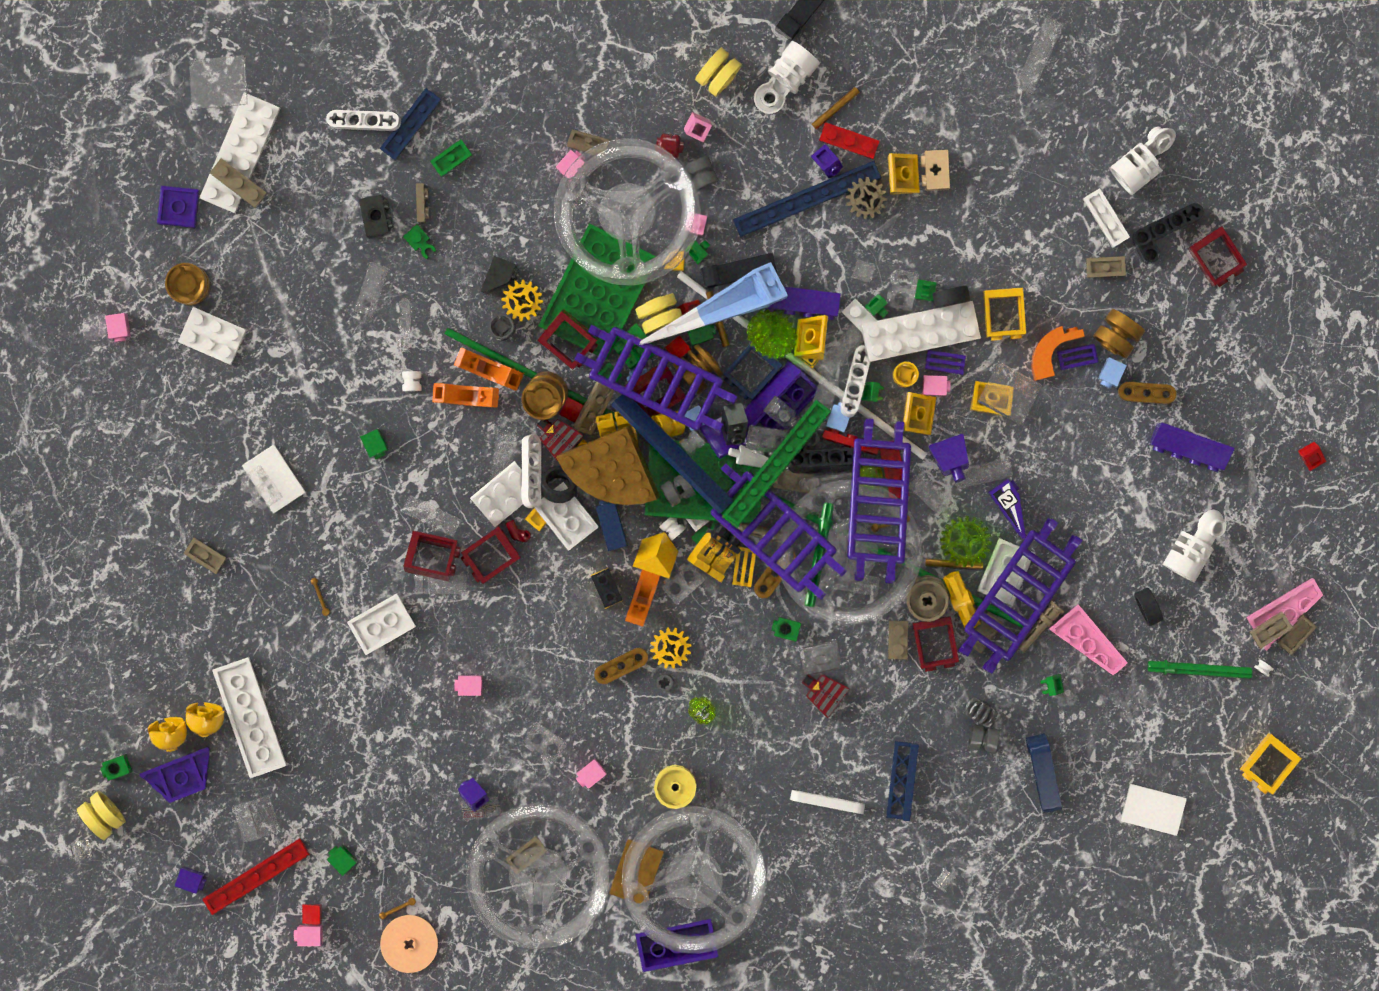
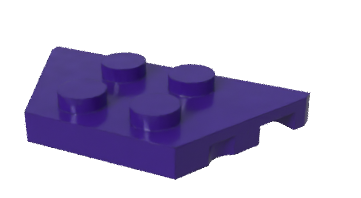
(180, 776)

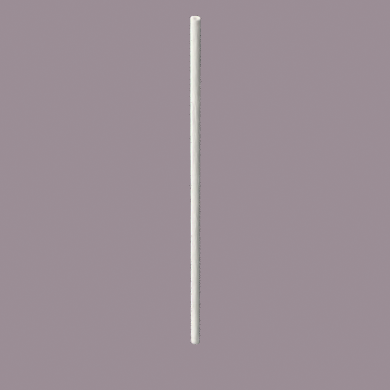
(811, 372)

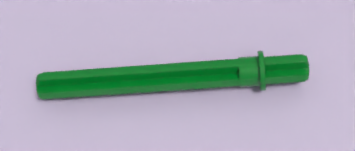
(824, 527)
(1199, 669)

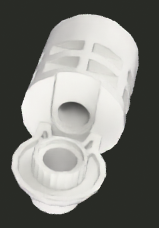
(787, 76)
(1140, 164)
(1192, 552)

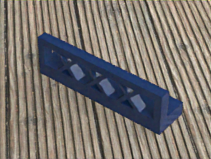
(910, 780)

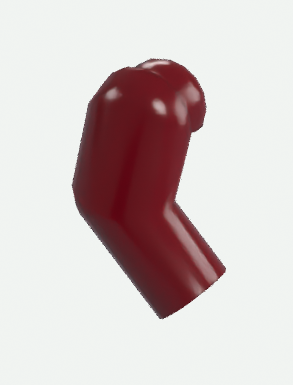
(517, 534)

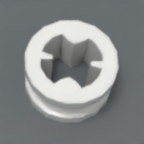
(1263, 668)

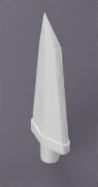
(746, 457)

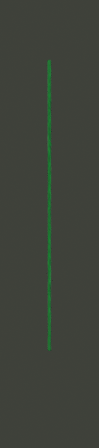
(582, 400)

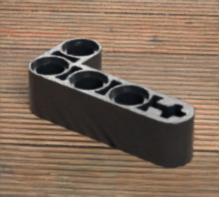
(797, 17)
(1168, 227)
(731, 272)
(824, 456)

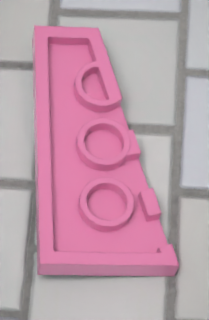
(1291, 604)
(1087, 638)

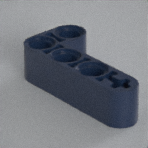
(1044, 773)

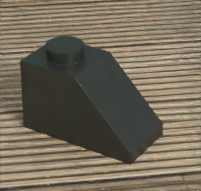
(499, 275)

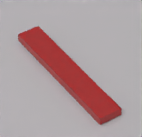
(256, 876)

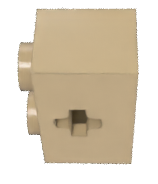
(939, 159)

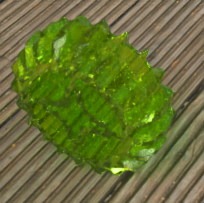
(765, 324)
(964, 534)

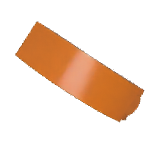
(1042, 354)
(488, 369)
(465, 395)
(642, 598)

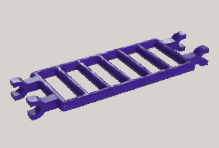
(702, 417)
(898, 444)
(803, 526)
(1065, 555)

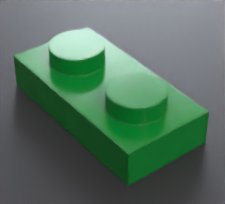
(451, 158)

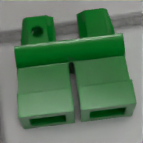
(636, 353)

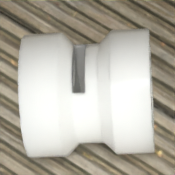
(411, 381)
(672, 527)

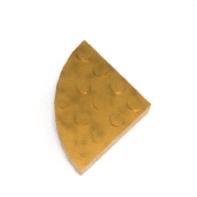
(611, 469)

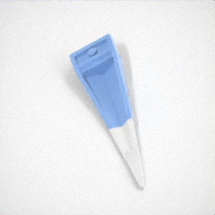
(750, 293)

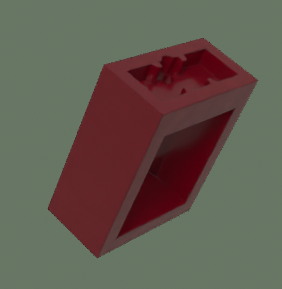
(1238, 269)
(564, 315)
(643, 383)
(419, 537)
(467, 560)
(948, 662)

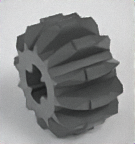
(981, 712)

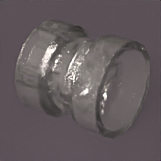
(693, 442)

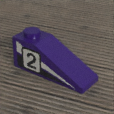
(1008, 501)

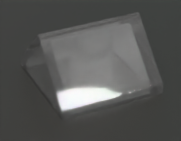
(820, 657)
(256, 818)

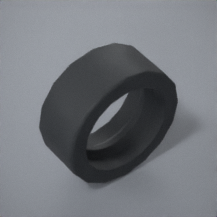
(951, 296)
(553, 495)
(1148, 606)

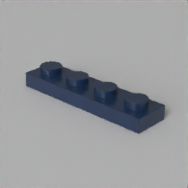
(410, 124)

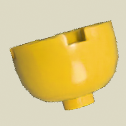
(204, 719)
(168, 734)

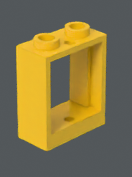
(1004, 293)
(1249, 775)

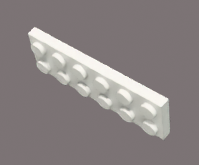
(241, 149)
(920, 331)
(249, 717)

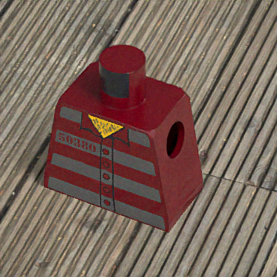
(558, 436)
(824, 693)

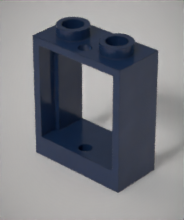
(743, 391)
(611, 525)

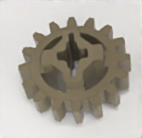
(858, 200)

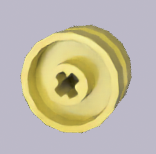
(720, 73)
(658, 311)
(675, 775)
(101, 815)

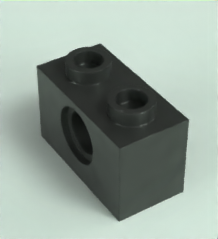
(368, 207)
(734, 424)

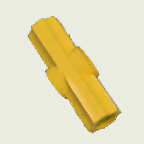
(960, 597)

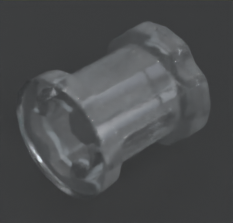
(944, 880)

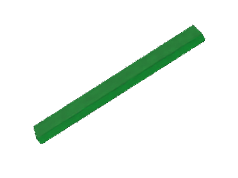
(776, 464)

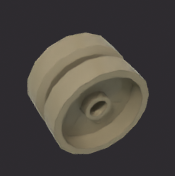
(928, 609)

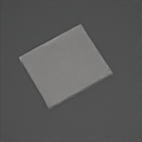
(218, 82)
(1009, 393)

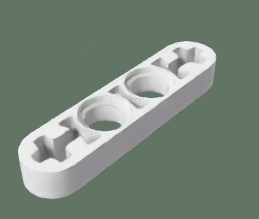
(363, 120)
(855, 381)
(534, 471)
(826, 801)

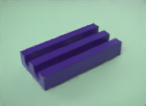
(944, 354)
(1061, 360)

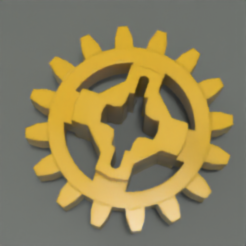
(526, 292)
(664, 636)

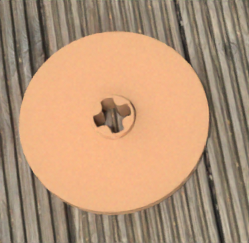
(424, 942)

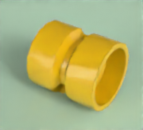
(905, 374)
(669, 425)

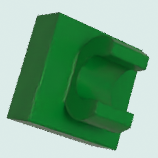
(698, 251)
(924, 290)
(876, 306)
(871, 392)
(1054, 685)

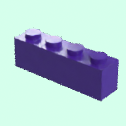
(808, 302)

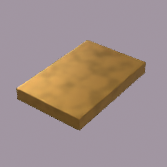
(646, 872)

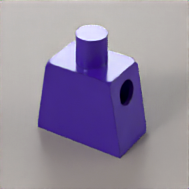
(951, 457)

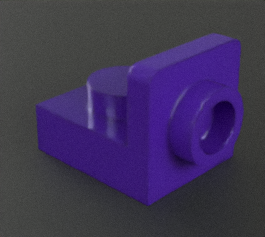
(827, 161)

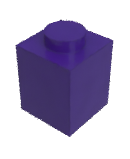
(473, 794)
(190, 880)

